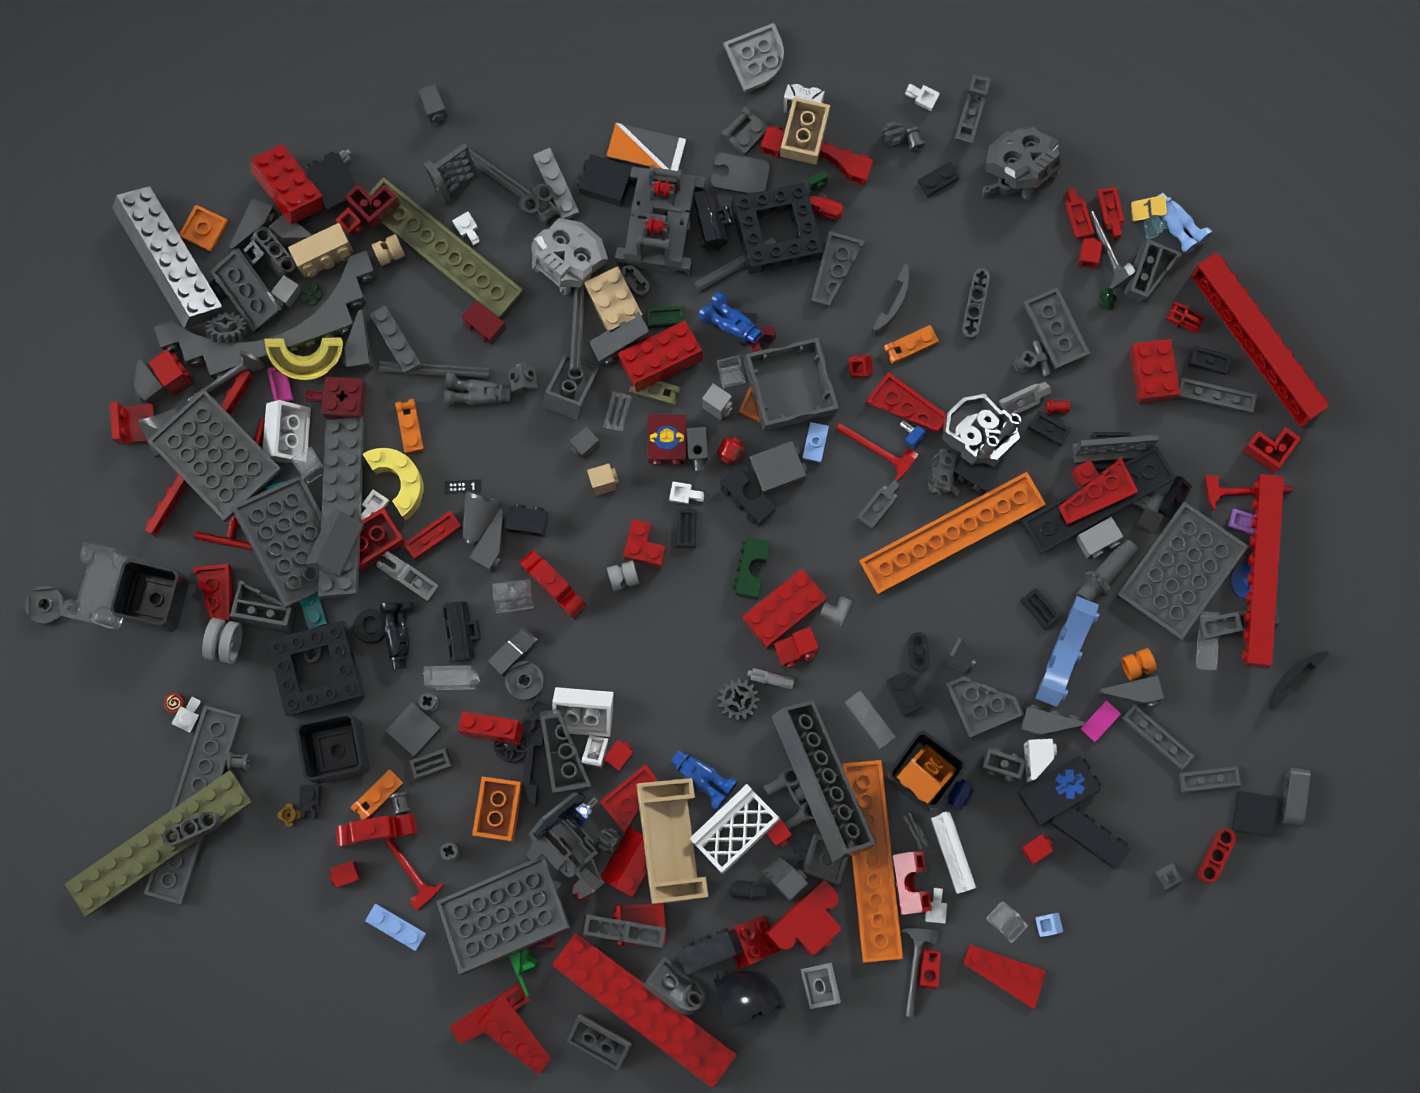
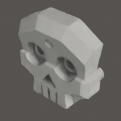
(561, 261)

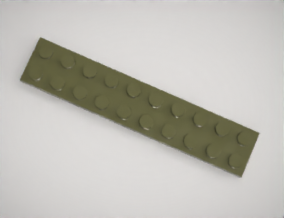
(450, 254)
(146, 849)

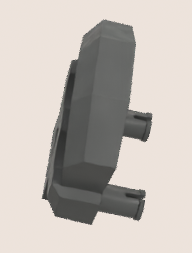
(1024, 159)
(989, 440)

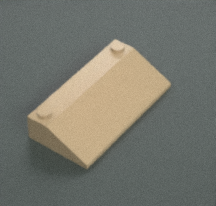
(667, 841)

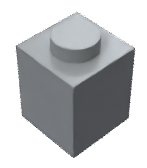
(286, 292)

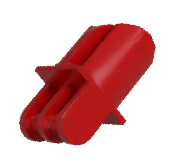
(826, 207)
(1188, 319)

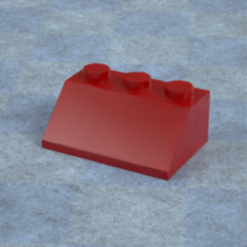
(628, 864)

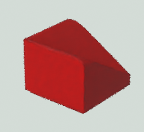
(860, 365)

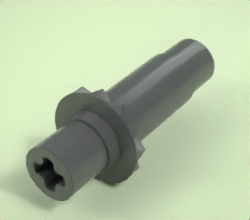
(1098, 582)

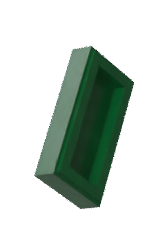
(665, 316)

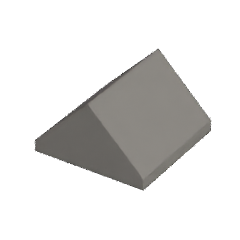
(820, 985)

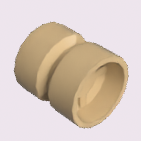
(388, 250)

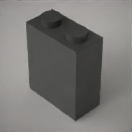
(778, 467)

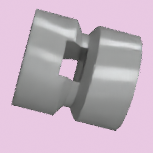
(623, 575)

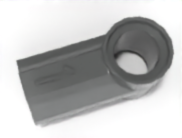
(1151, 501)

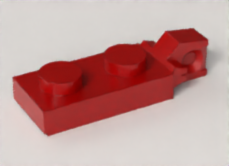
(1111, 211)
(1078, 215)

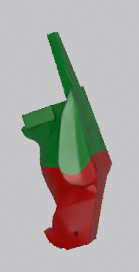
(523, 962)

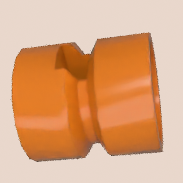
(1140, 663)

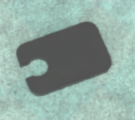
(744, 176)

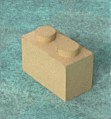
(603, 479)

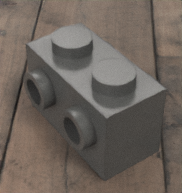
(1002, 764)

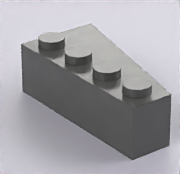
(562, 757)

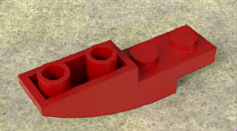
(466, 1027)

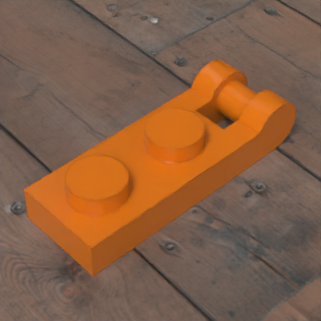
(911, 344)
(409, 427)
(377, 795)

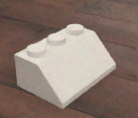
(285, 430)
(585, 710)

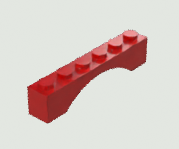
(853, 166)

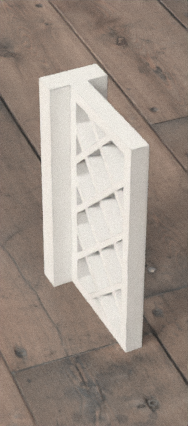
(723, 817)
(953, 852)

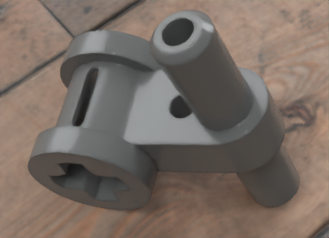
(1029, 359)

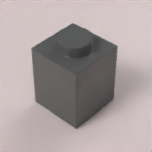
(584, 443)

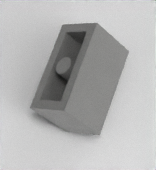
(717, 402)
(1099, 537)

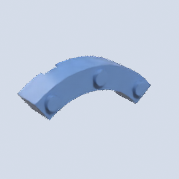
(1067, 651)

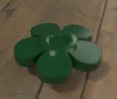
(310, 294)
(1107, 299)

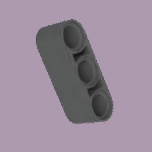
(274, 261)
(1295, 796)
(181, 829)

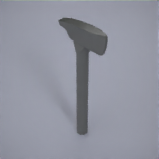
(1121, 274)
(248, 361)
(918, 937)

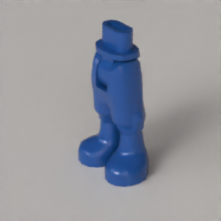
(735, 324)
(702, 775)

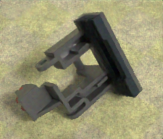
(546, 840)

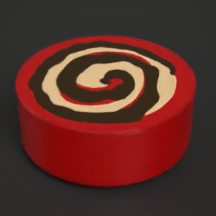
(173, 702)

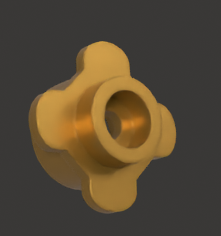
(285, 811)

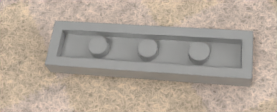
(554, 178)

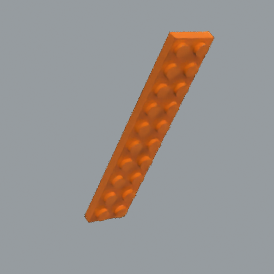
(952, 533)
(874, 868)

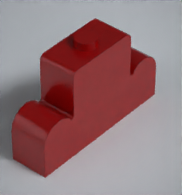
(553, 584)
(376, 830)
(807, 921)

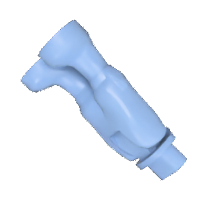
(1178, 220)

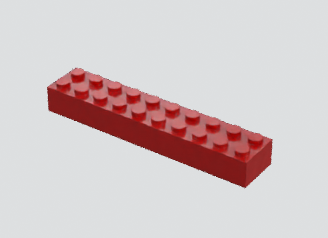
(1259, 340)
(643, 1010)

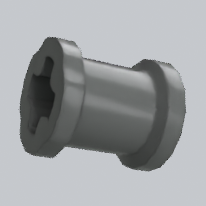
(914, 139)
(422, 702)
(238, 761)
(400, 803)
(444, 854)

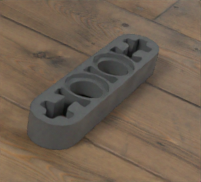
(975, 303)

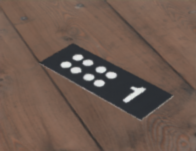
(462, 486)

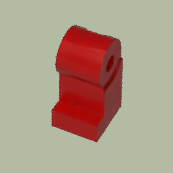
(930, 969)

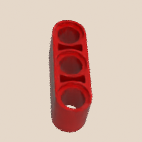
(1224, 850)

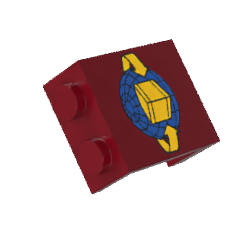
(667, 439)

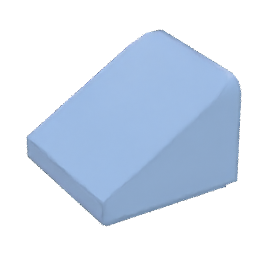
(1049, 924)

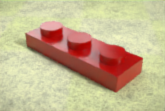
(432, 535)

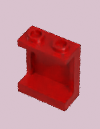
(643, 914)

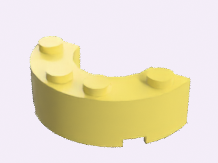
(308, 366)
(411, 480)

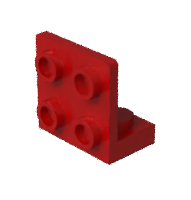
(125, 422)
(754, 942)

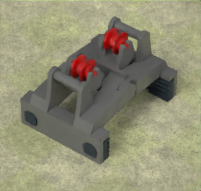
(651, 228)

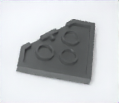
(981, 705)

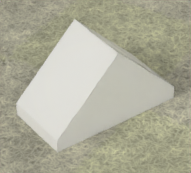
(595, 751)

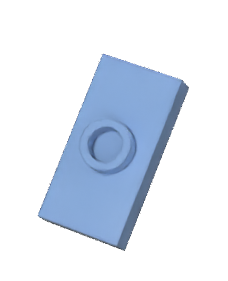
(815, 442)

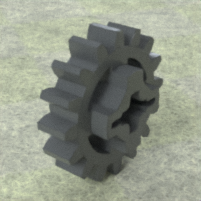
(226, 328)
(746, 697)

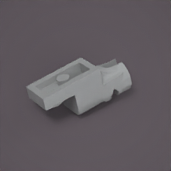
(408, 576)

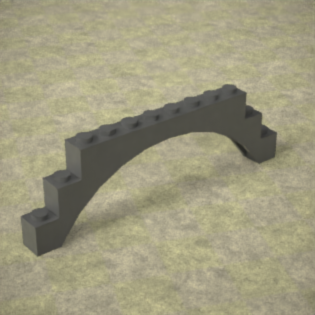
(327, 322)

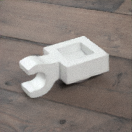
(925, 97)
(466, 227)
(682, 493)
(373, 503)
(186, 717)
(939, 909)

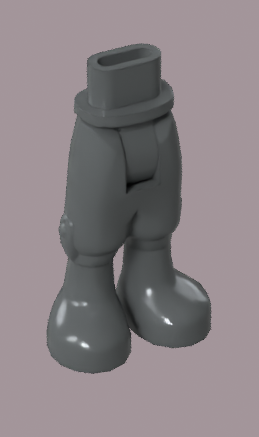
(479, 392)

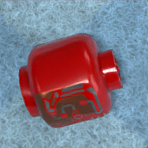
(730, 450)

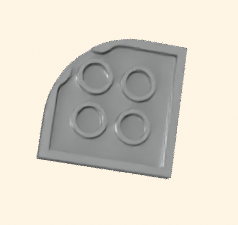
(756, 56)

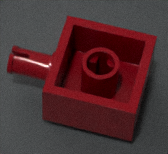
(334, 391)

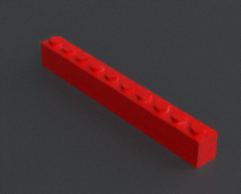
(1264, 571)

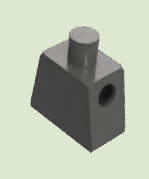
(697, 438)

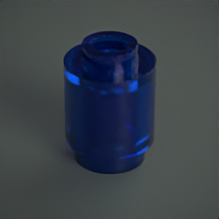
(960, 794)

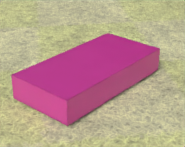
(280, 385)
(1100, 721)

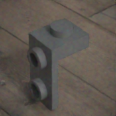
(433, 103)

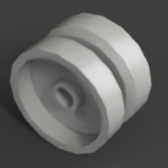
(222, 640)

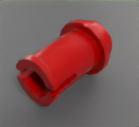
(1057, 406)

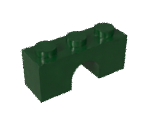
(754, 551)

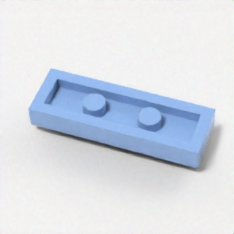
(395, 927)

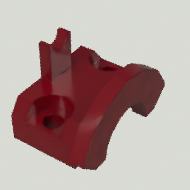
(768, 334)

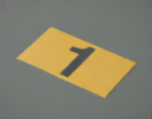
(1147, 207)

